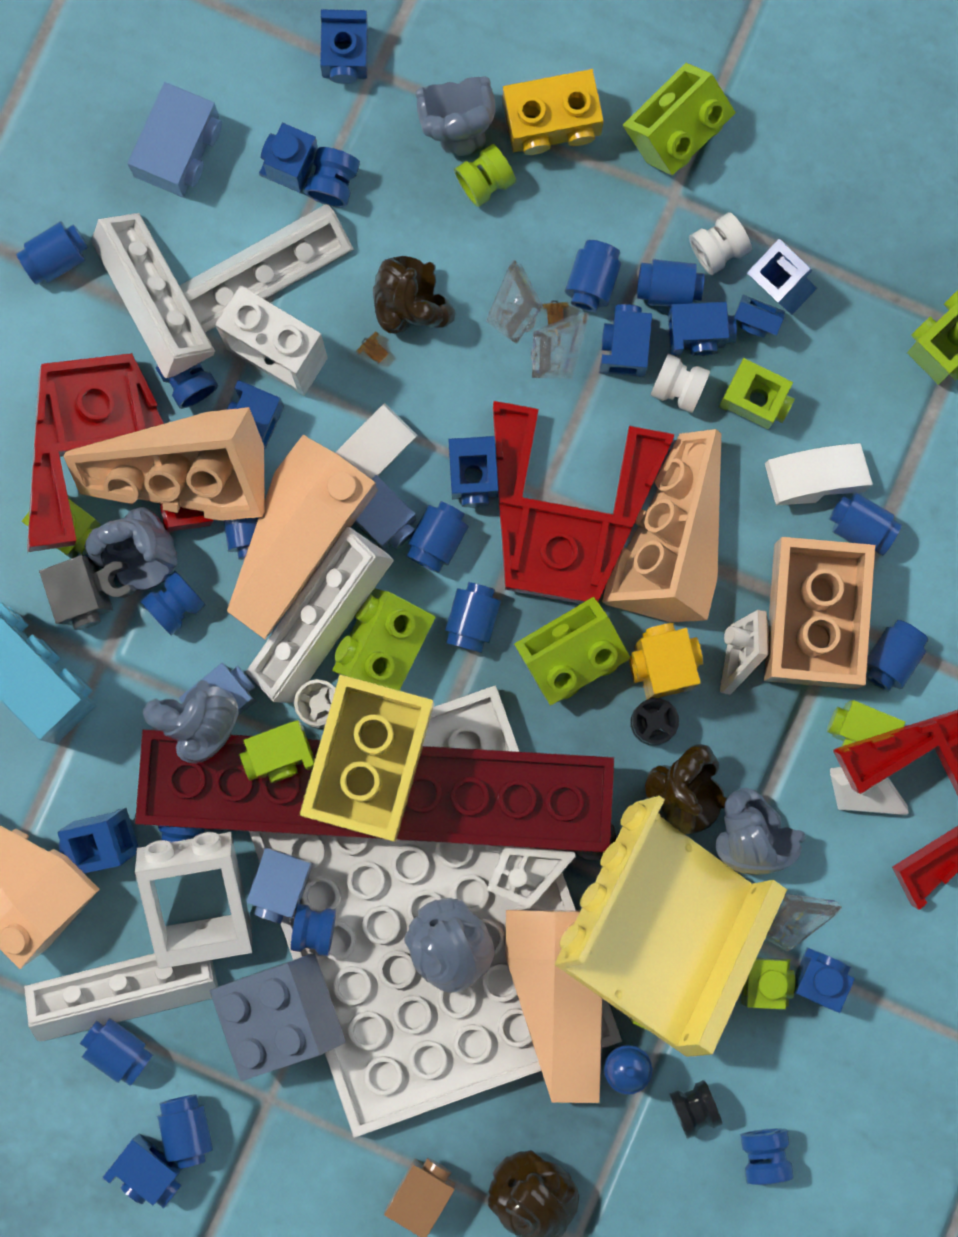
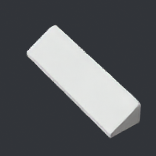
(269, 264)
(151, 293)
(319, 616)
(114, 992)

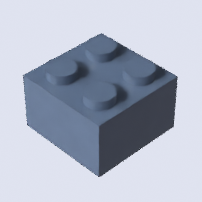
(277, 1017)

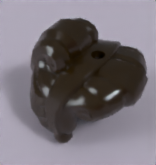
(406, 296)
(689, 790)
(533, 1196)

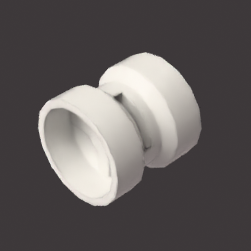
(720, 243)
(680, 383)
(313, 699)

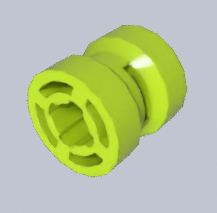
(485, 175)

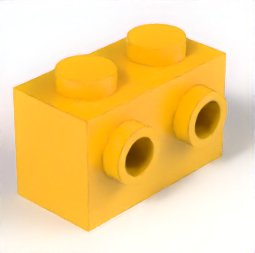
(552, 112)
(666, 661)

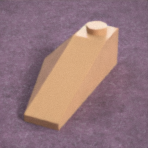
(191, 463)
(304, 515)
(674, 552)
(37, 896)
(557, 1008)

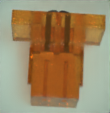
(555, 311)
(372, 348)

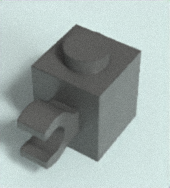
(81, 590)

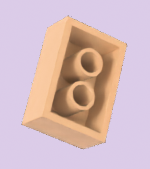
(820, 613)

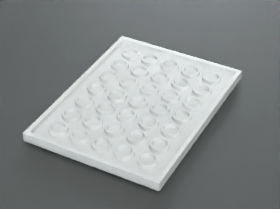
(403, 1036)

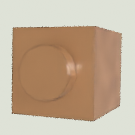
(421, 1196)

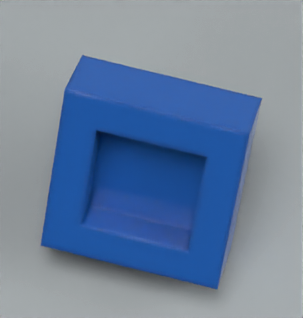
(758, 317)

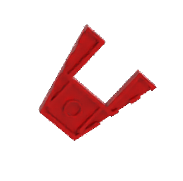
(78, 407)
(560, 547)
(882, 755)

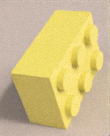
(367, 758)

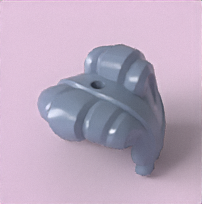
(457, 113)
(140, 543)
(198, 724)
(754, 836)
(449, 945)

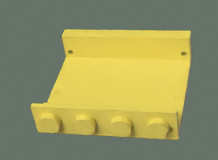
(668, 931)

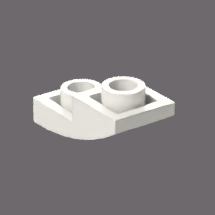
(377, 442)
(818, 472)

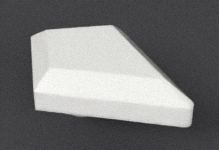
(746, 648)
(878, 799)
(527, 873)

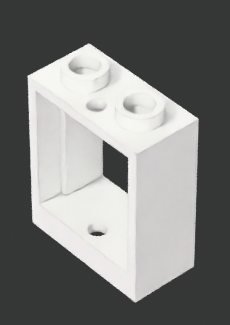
(261, 330)
(203, 938)

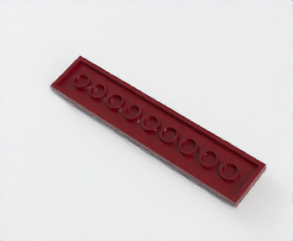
(452, 799)

